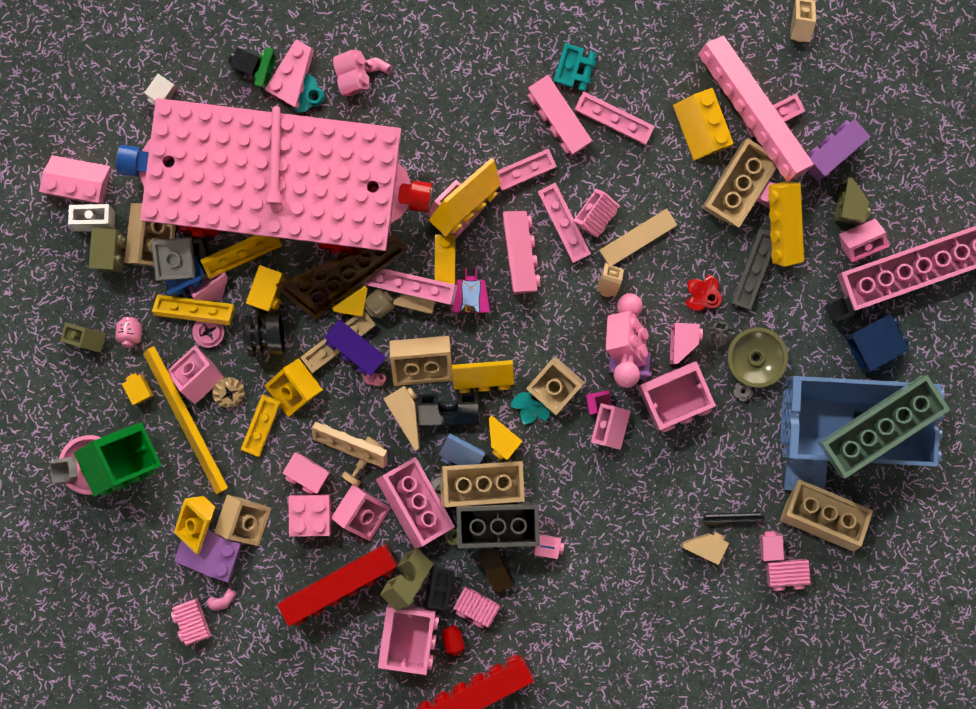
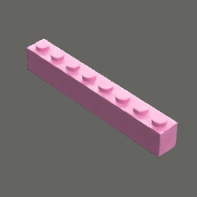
(755, 108)

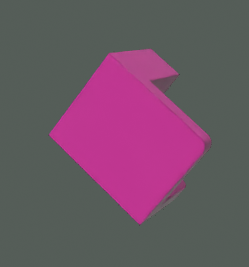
(594, 400)

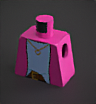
(471, 294)

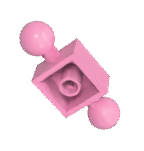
(627, 340)

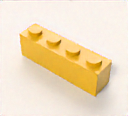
(786, 223)

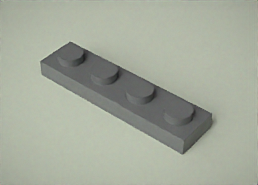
(753, 271)

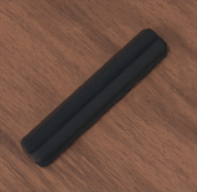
(732, 518)

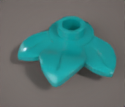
(310, 88)
(530, 408)

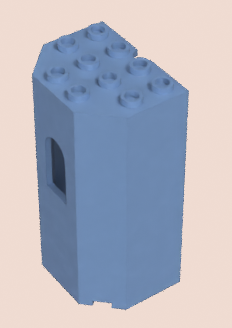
(822, 405)

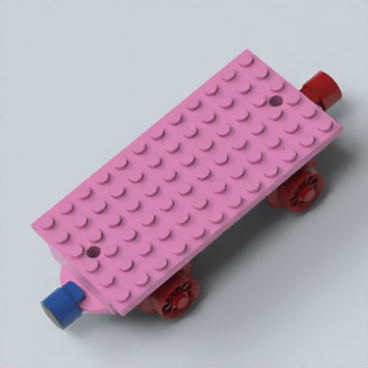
(213, 170)

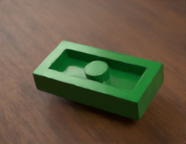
(266, 67)

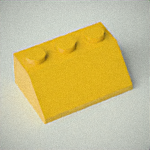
(703, 124)
(483, 376)

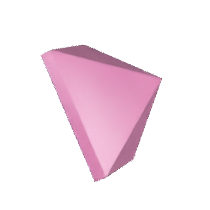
(211, 289)

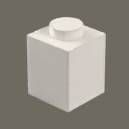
(160, 88)

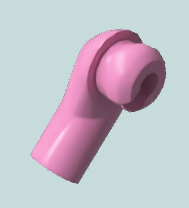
(377, 64)
(375, 379)
(221, 603)

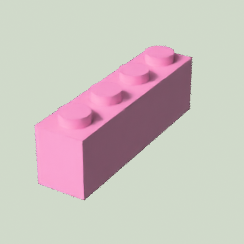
(559, 115)

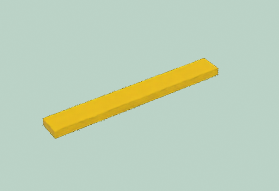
(185, 420)

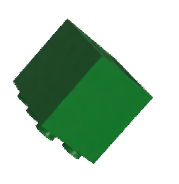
(118, 460)

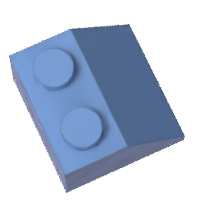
(460, 452)

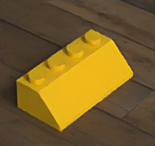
(466, 199)

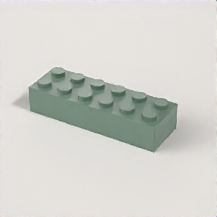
(884, 426)

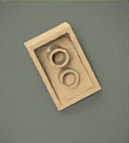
(404, 409)

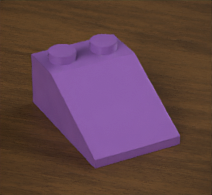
(216, 558)

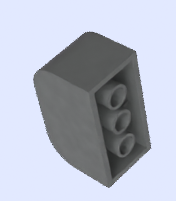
(498, 525)

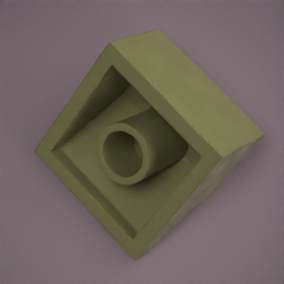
(851, 204)

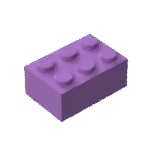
(836, 148)

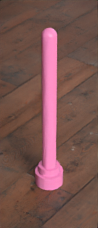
(273, 196)

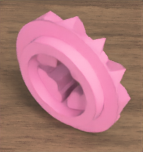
(207, 341)

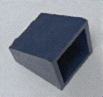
(877, 343)

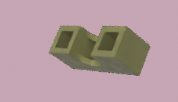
(401, 590)

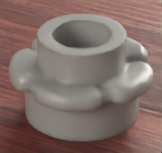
(738, 392)

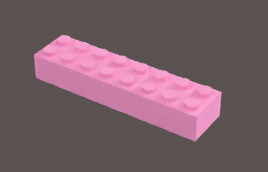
(910, 269)

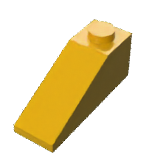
(445, 258)

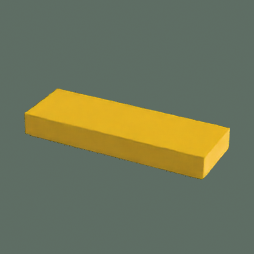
(260, 425)

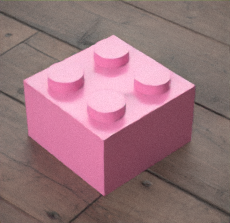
(310, 515)

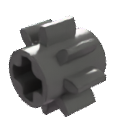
(720, 333)

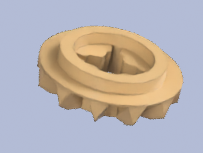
(233, 385)

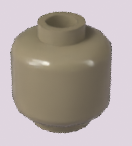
(379, 303)

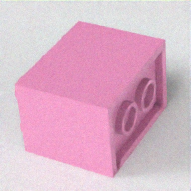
(677, 397)
(408, 639)

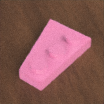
(290, 75)

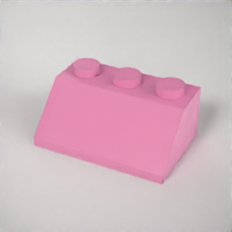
(75, 180)

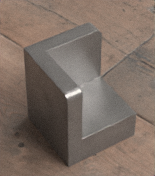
(63, 470)

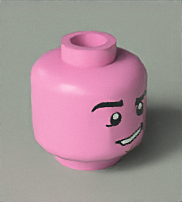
(128, 332)

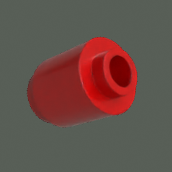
(453, 640)

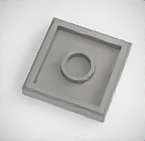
(173, 259)

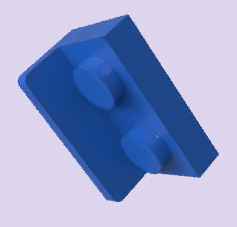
(178, 286)

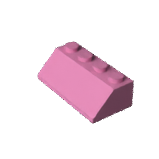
(519, 251)
(415, 503)

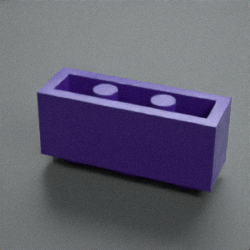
(354, 348)

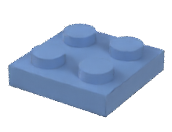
(806, 470)

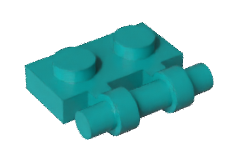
(569, 64)

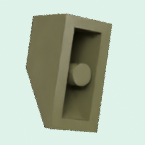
(83, 337)

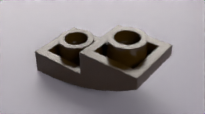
(495, 570)

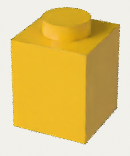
(137, 389)

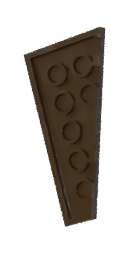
(331, 282)

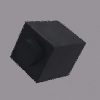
(244, 62)

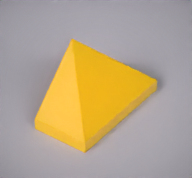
(353, 303)

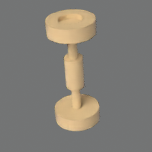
(360, 465)

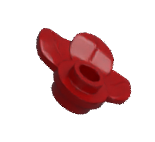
(701, 291)

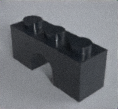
(434, 413)

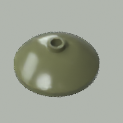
(771, 353)

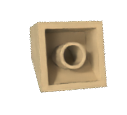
(555, 385)
(242, 520)

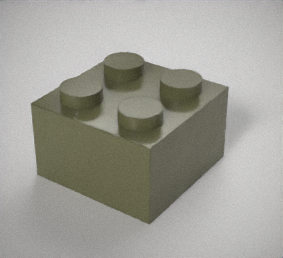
(107, 250)

